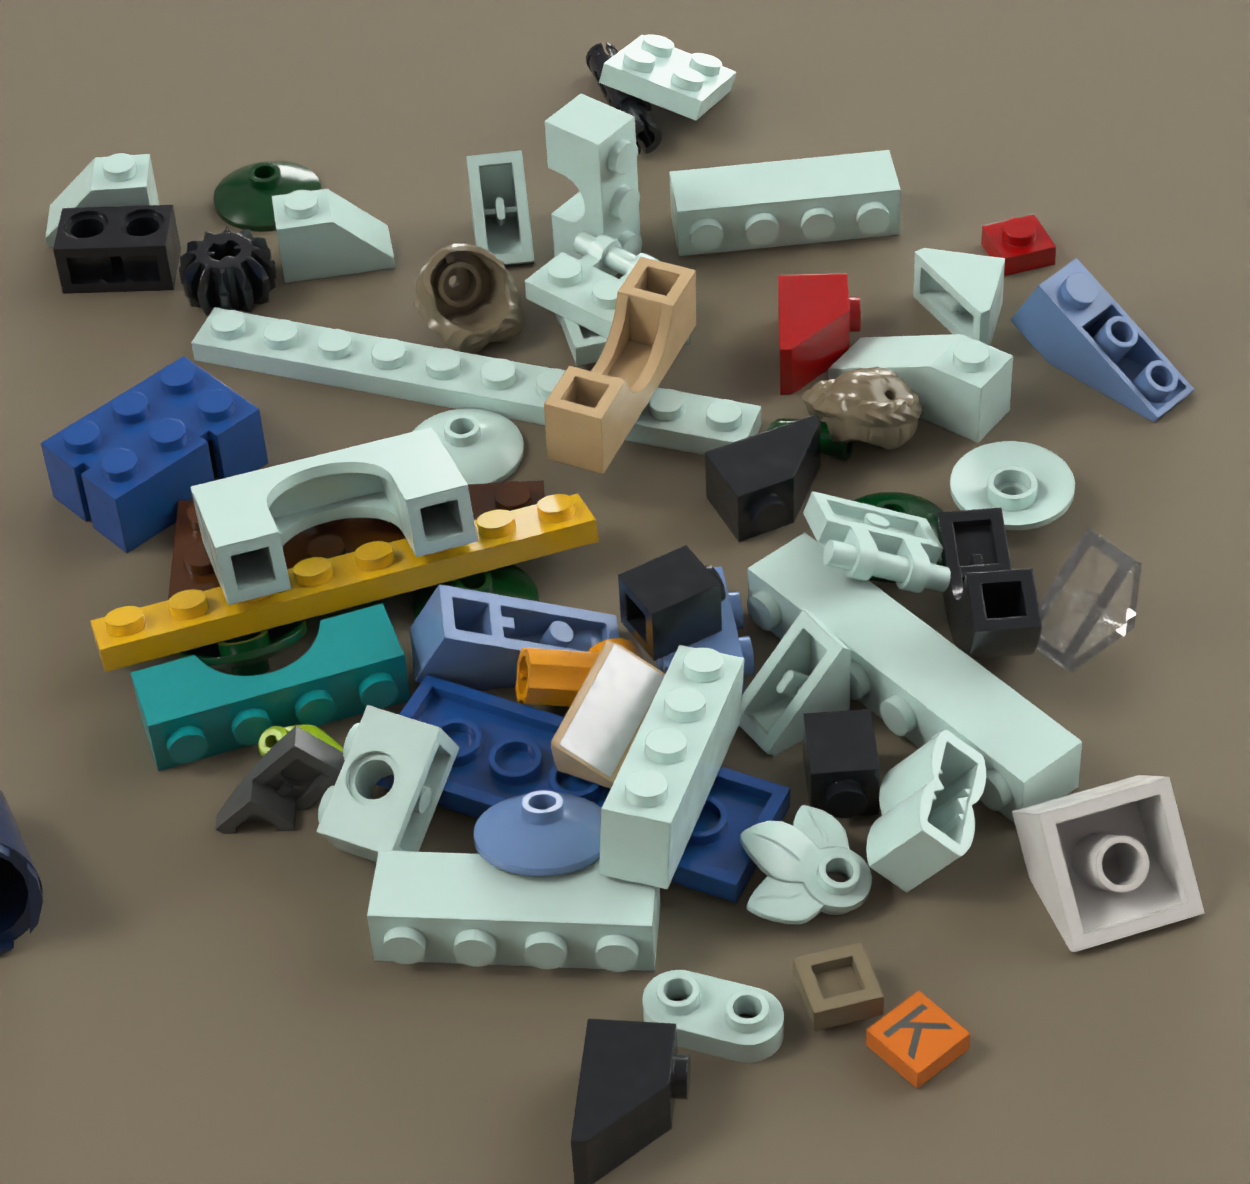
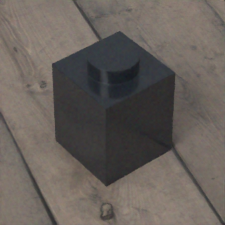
(671, 602)
(841, 762)

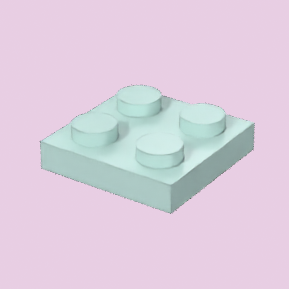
(668, 76)

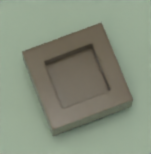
(838, 986)

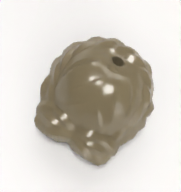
(477, 307)
(866, 407)

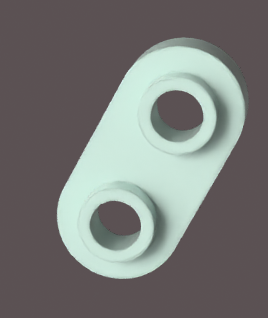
(710, 1015)

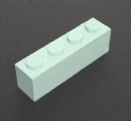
(785, 203)
(671, 767)
(478, 915)

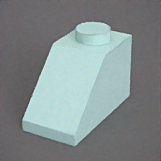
(106, 183)
(328, 236)

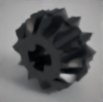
(227, 271)

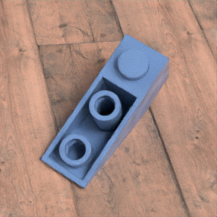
(1096, 342)

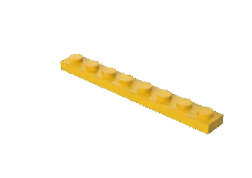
(340, 582)

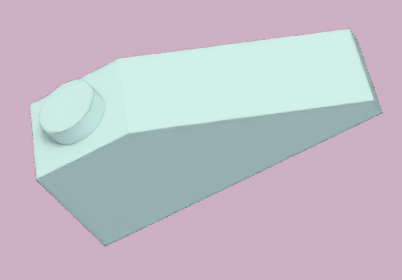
(956, 377)

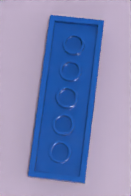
(510, 754)

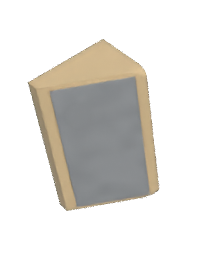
(605, 715)

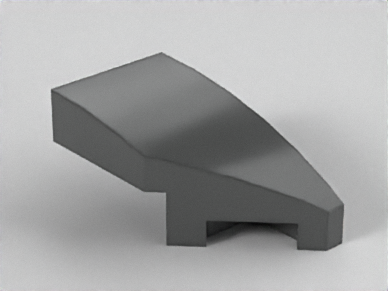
(283, 781)

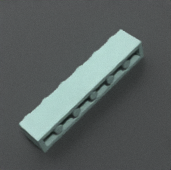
(919, 677)

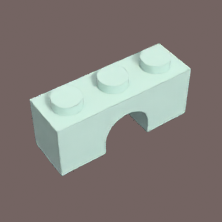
(599, 154)

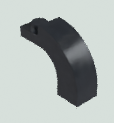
(987, 602)

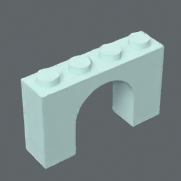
(390, 479)

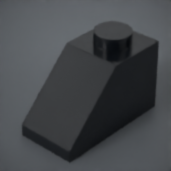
(764, 477)
(625, 1093)

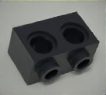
(117, 249)

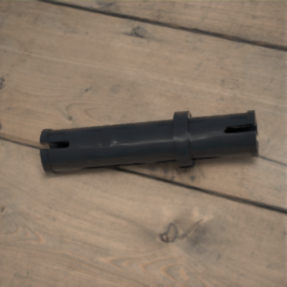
(646, 130)

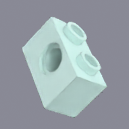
(380, 747)

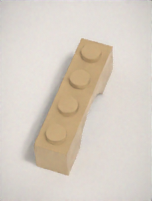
(597, 408)

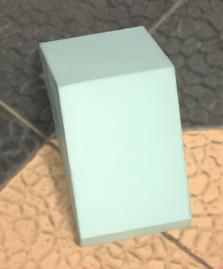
(500, 206)
(960, 290)
(800, 676)

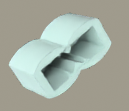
(926, 811)

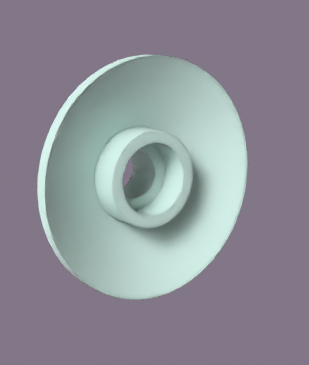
(479, 442)
(1019, 477)

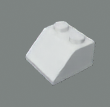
(1110, 860)

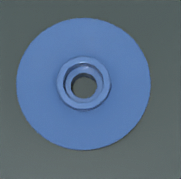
(540, 834)

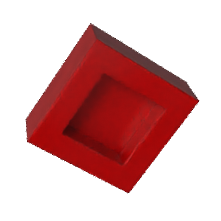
(1020, 242)

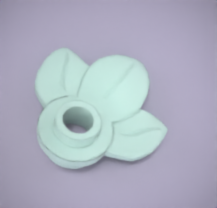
(798, 865)

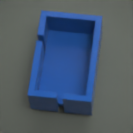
(148, 448)

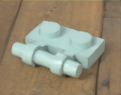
(583, 287)
(877, 543)

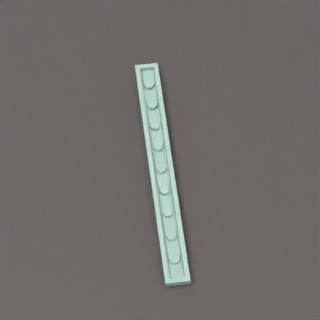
(449, 378)

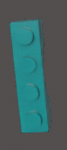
(205, 712)

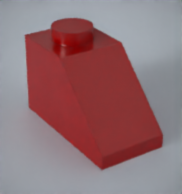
(813, 326)

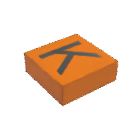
(917, 1039)

